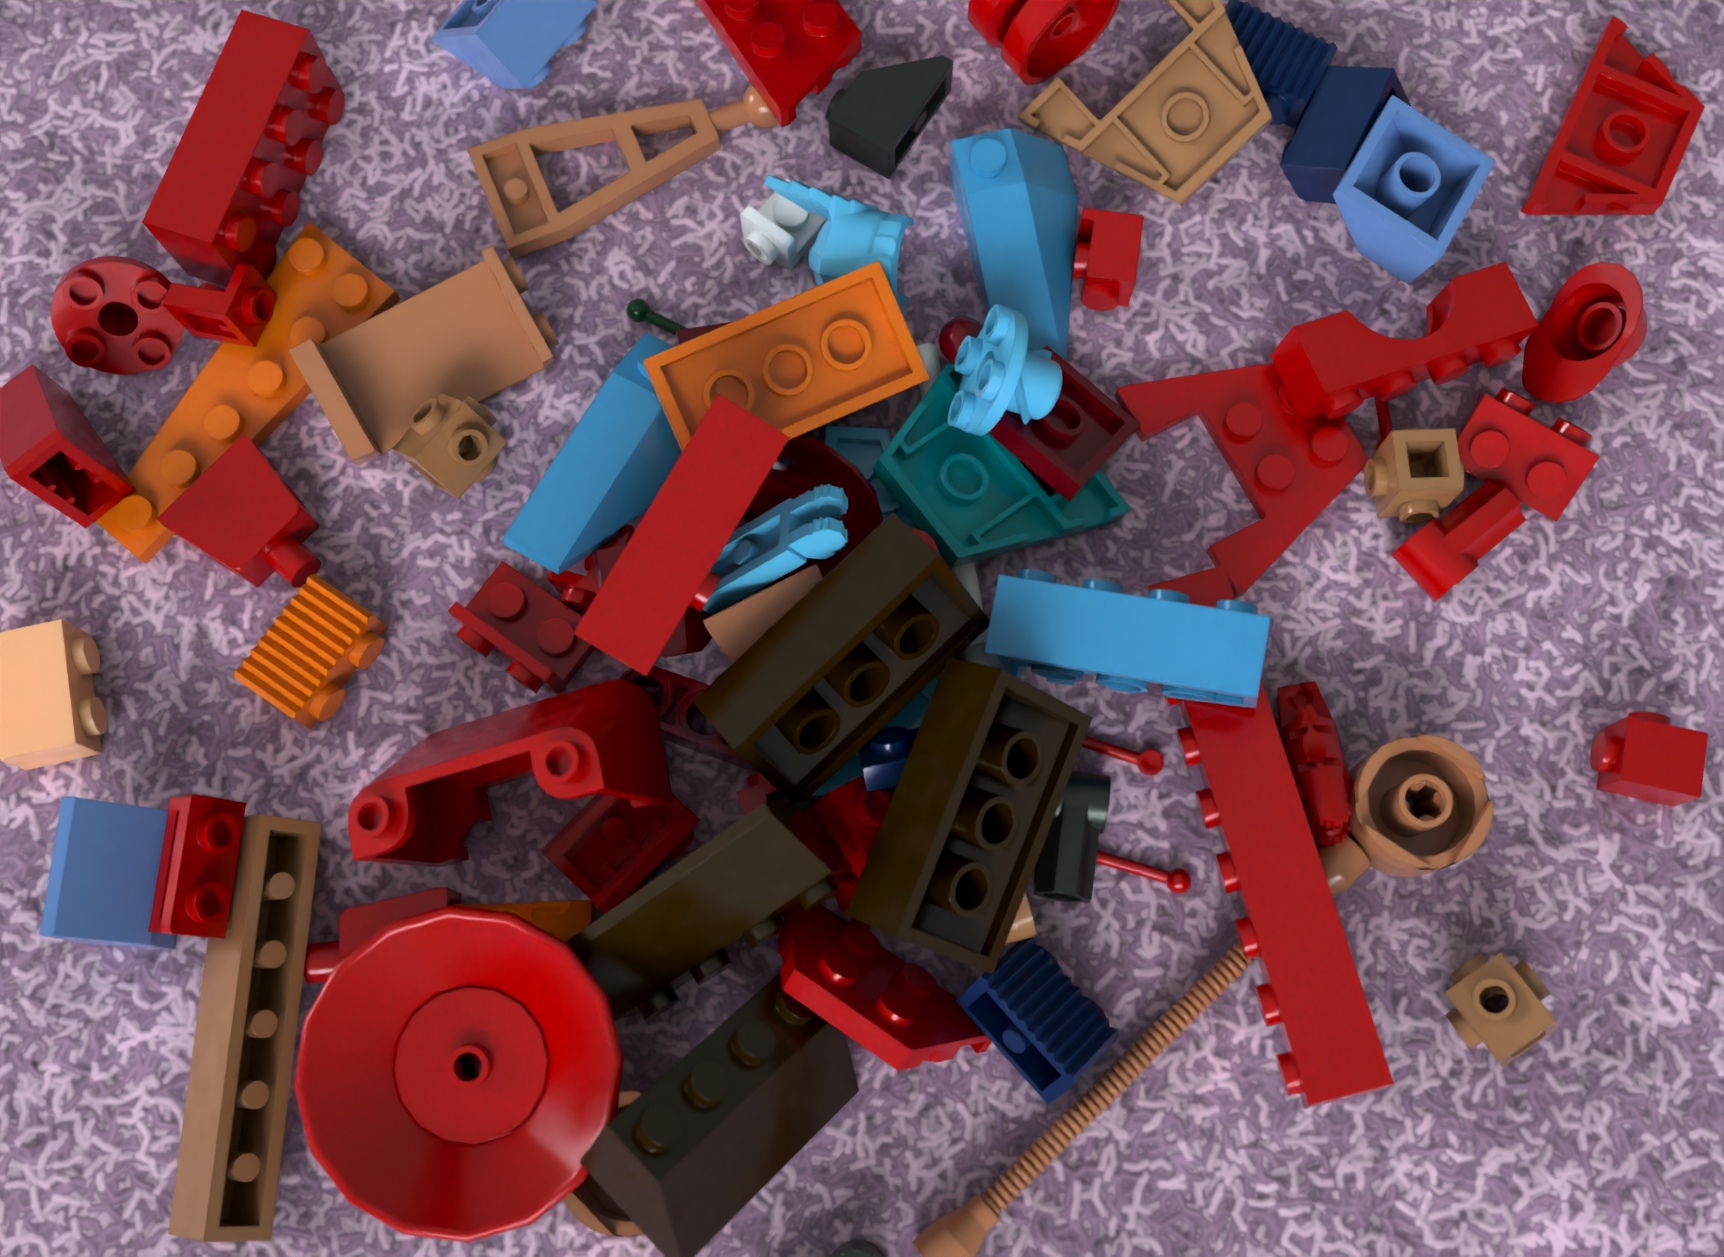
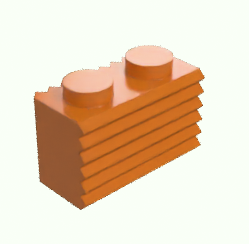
(312, 652)

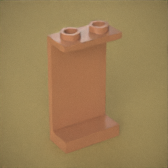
(450, 339)

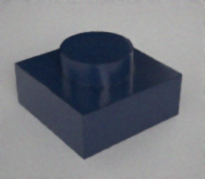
(885, 756)

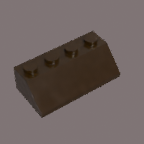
(843, 660)
(969, 814)
(711, 905)
(723, 1121)

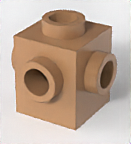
(451, 443)
(1415, 474)
(1515, 1028)

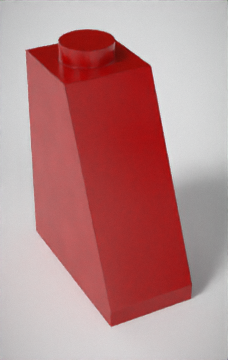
(56, 450)

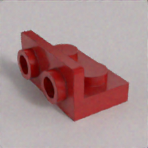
(525, 628)

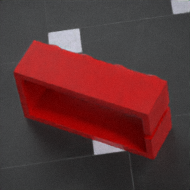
(246, 151)

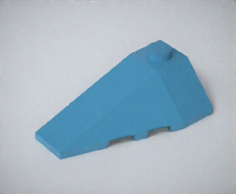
(1019, 227)
(603, 470)

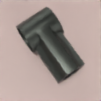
(1070, 849)

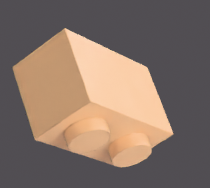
(49, 695)

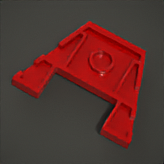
(1281, 462)

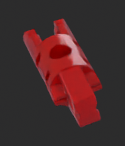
(1315, 760)

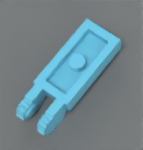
(779, 544)

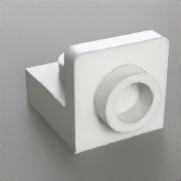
(779, 231)

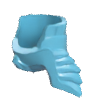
(851, 235)

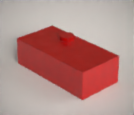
(682, 536)

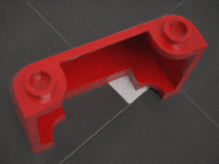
(573, 743)

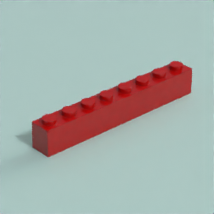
(1281, 888)

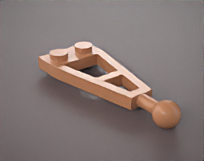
(522, 198)

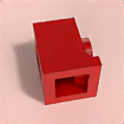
(1107, 257)

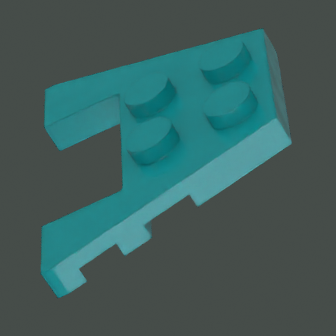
(977, 492)

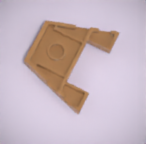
(1175, 122)

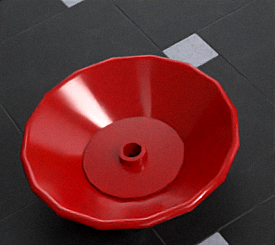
(388, 1087)

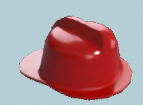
(1585, 333)

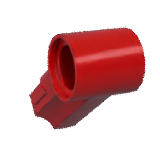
(1450, 548)

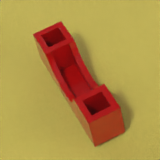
(1341, 362)

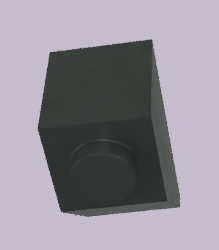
(887, 111)

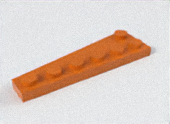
(247, 387)

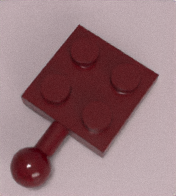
(1069, 441)

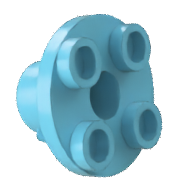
(1002, 375)

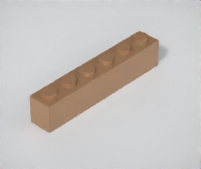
(247, 1039)

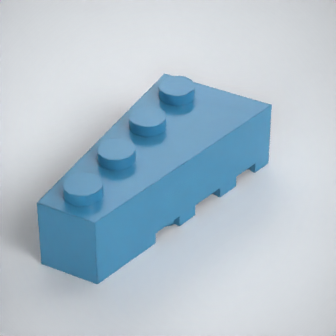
(1127, 638)

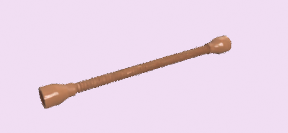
(965, 1228)

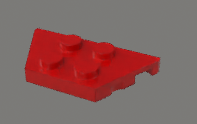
(785, 46)
(1616, 136)
(871, 992)

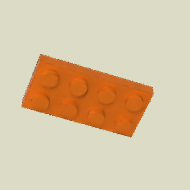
(795, 360)

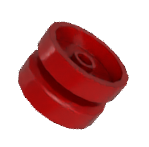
(1040, 34)

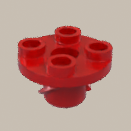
(114, 316)

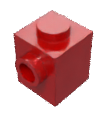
(1650, 759)

